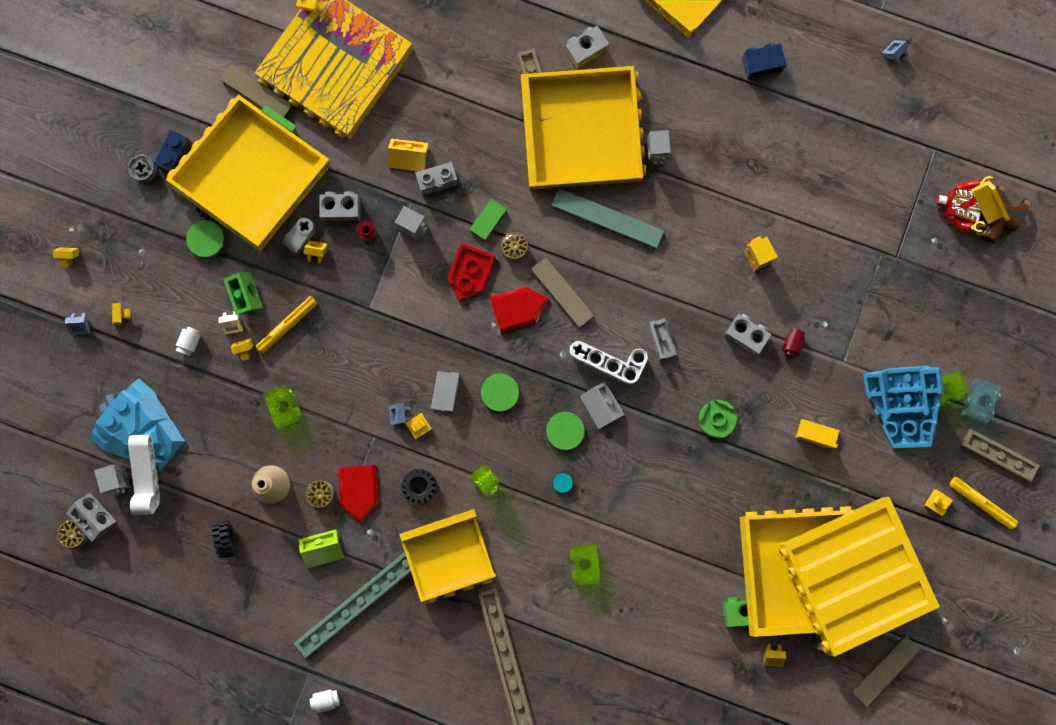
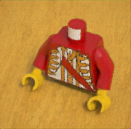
(962, 207)

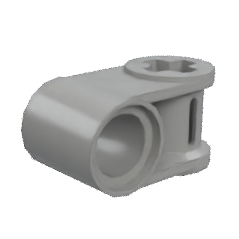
(298, 237)

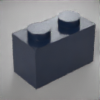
(763, 60)
(172, 151)

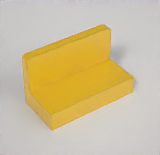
(407, 155)
(989, 202)
(817, 434)

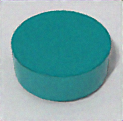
(562, 483)

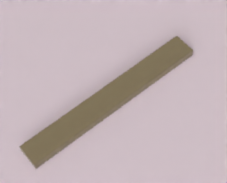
(505, 657)

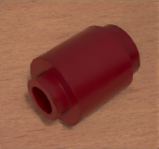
(368, 237)
(793, 343)

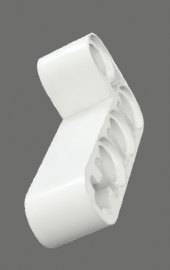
(602, 367)
(144, 475)

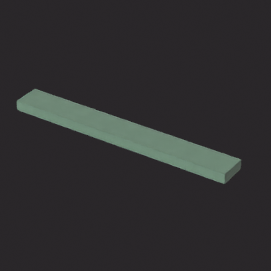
(353, 606)

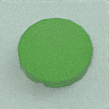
(205, 238)
(500, 392)
(717, 419)
(565, 430)

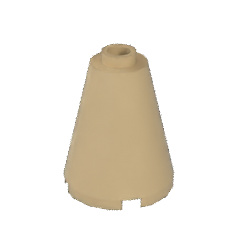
(270, 484)

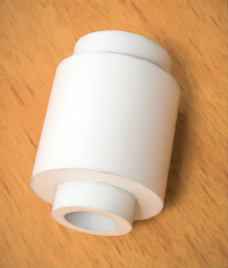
(187, 341)
(325, 701)

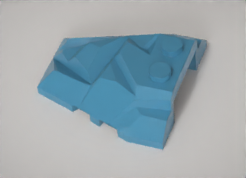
(907, 403)
(137, 413)

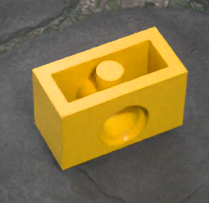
(760, 253)

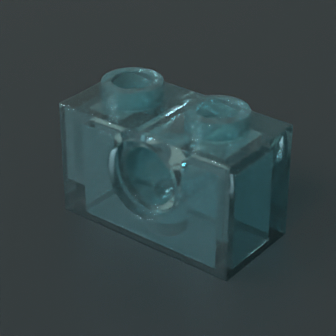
(972, 407)

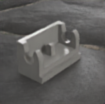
(662, 339)

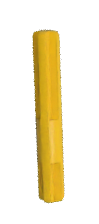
(290, 321)
(983, 503)

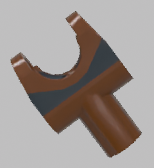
(1016, 215)

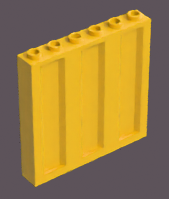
(858, 576)

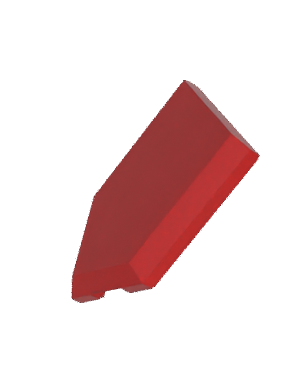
(470, 271)
(518, 308)
(358, 490)

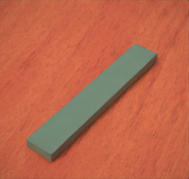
(607, 218)

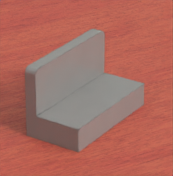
(445, 391)
(601, 405)

